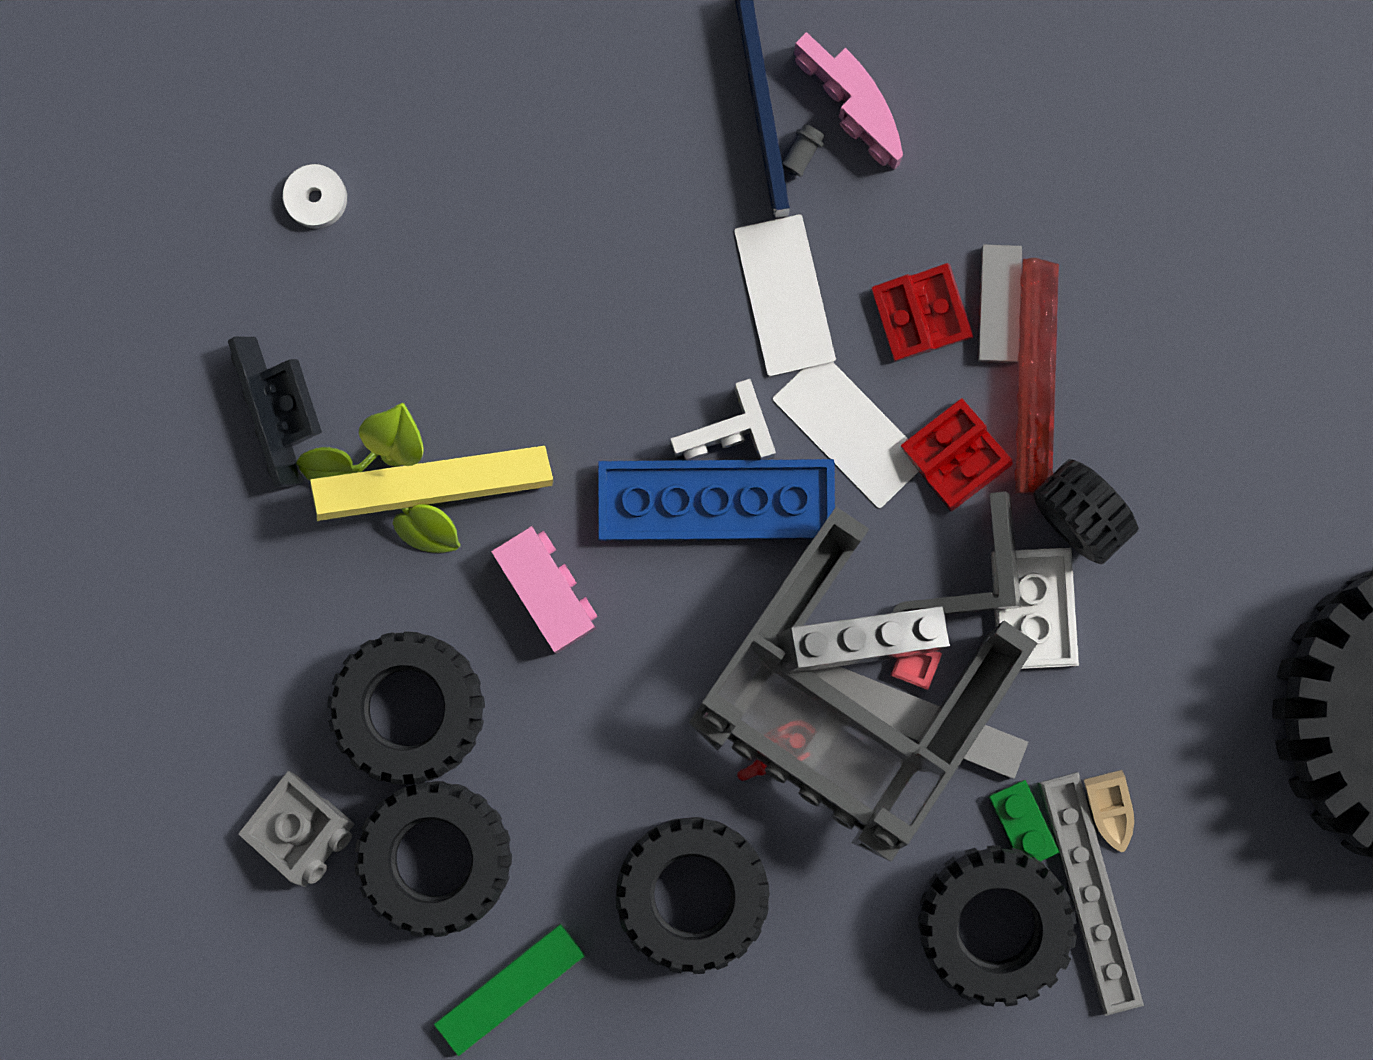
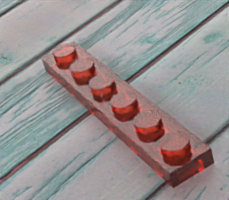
(1036, 374)

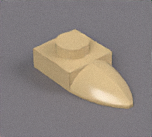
(1111, 808)

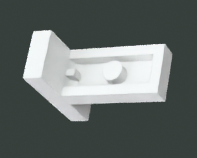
(730, 431)

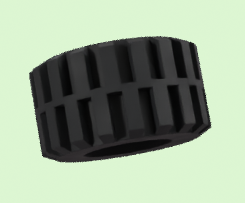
(1085, 511)

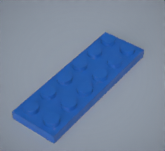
(714, 499)

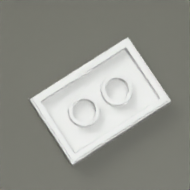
(1046, 606)

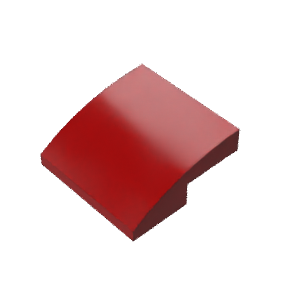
(922, 312)
(956, 454)

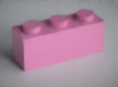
(545, 588)

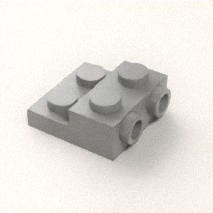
(297, 830)

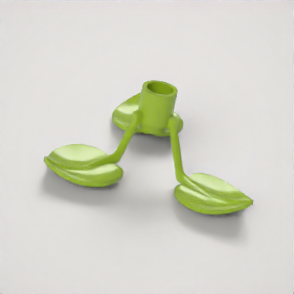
(399, 443)

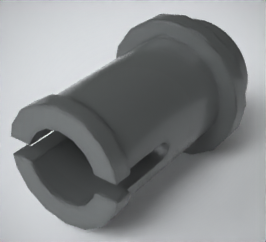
(802, 150)

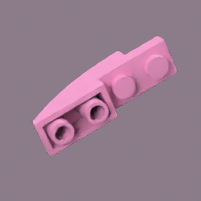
(864, 109)

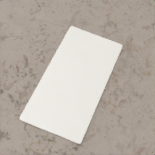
(785, 295)
(848, 430)

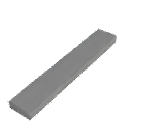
(912, 715)
(1091, 894)

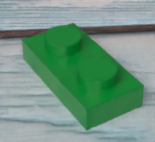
(1023, 821)

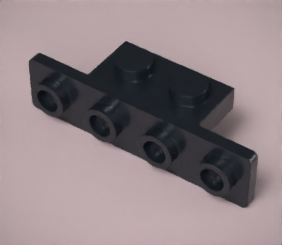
(278, 407)

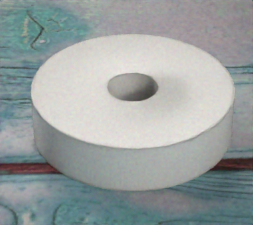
(302, 184)

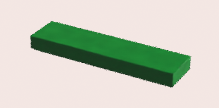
(509, 989)

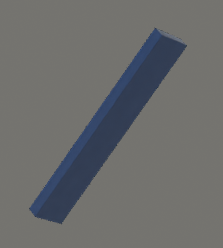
(762, 108)

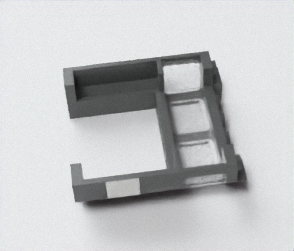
(829, 741)

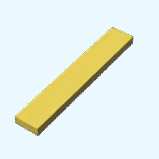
(431, 482)

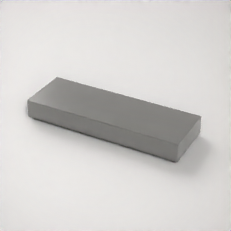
(999, 303)

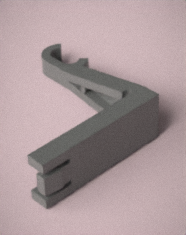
(1006, 570)

